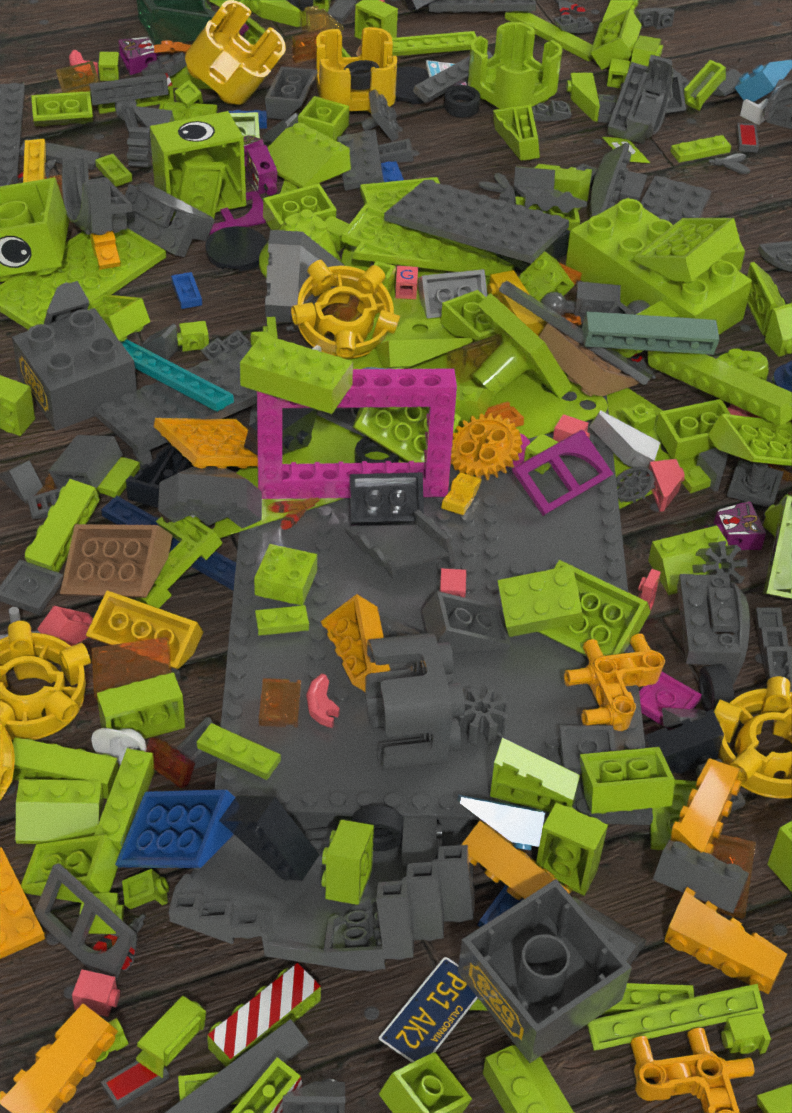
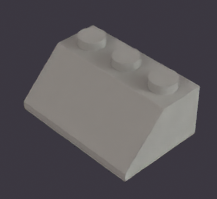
(444, 287)

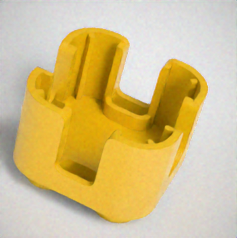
(228, 60)
(335, 82)

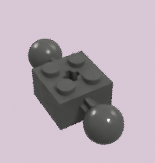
(590, 298)

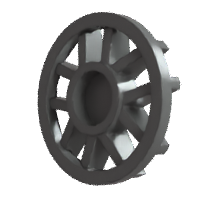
(634, 484)

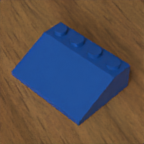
(176, 829)

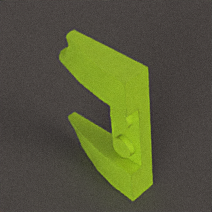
(195, 542)

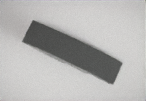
(773, 643)

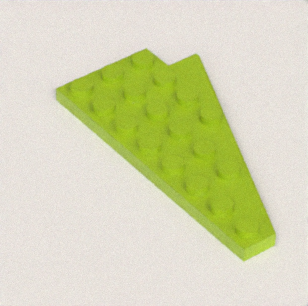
(410, 247)

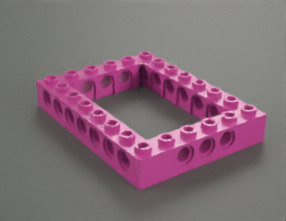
(369, 389)

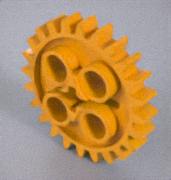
(485, 446)

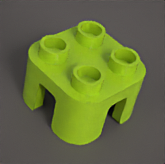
(512, 73)

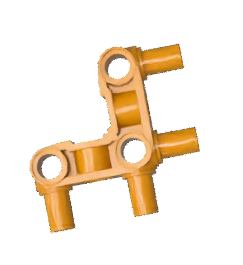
(609, 677)
(686, 1074)

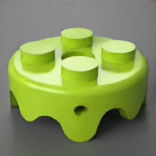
(747, 361)

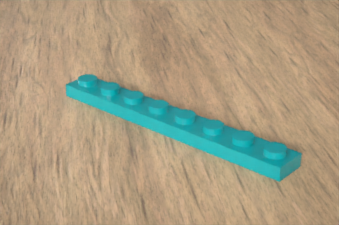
(178, 378)

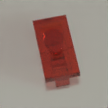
(170, 762)

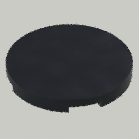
(406, 80)
(235, 248)

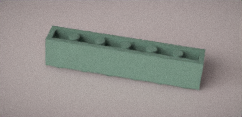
(650, 333)

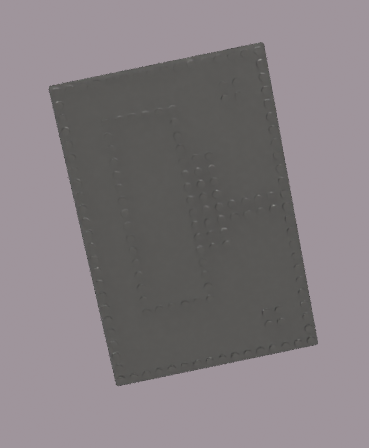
(494, 540)

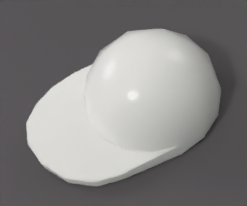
(117, 741)

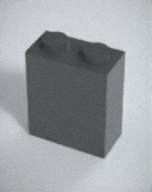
(86, 460)

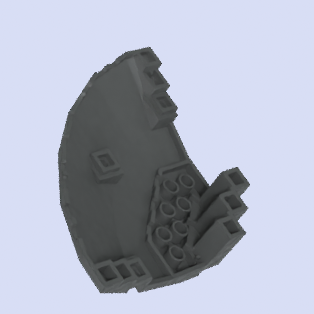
(401, 903)

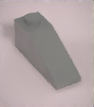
(625, 441)

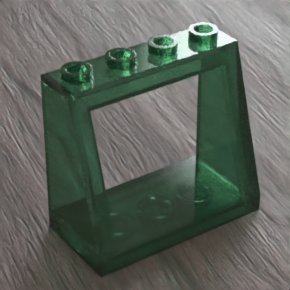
(173, 19)

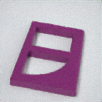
(252, 218)
(574, 445)

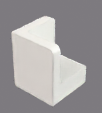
(753, 111)

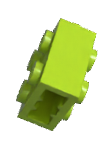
(545, 276)
(285, 574)

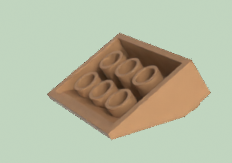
(585, 366)
(115, 559)

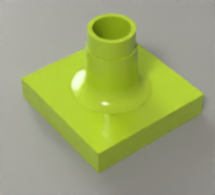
(519, 352)

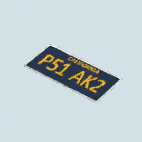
(430, 1013)

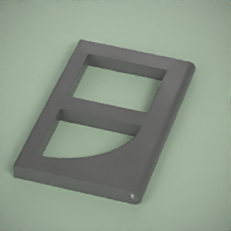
(101, 962)

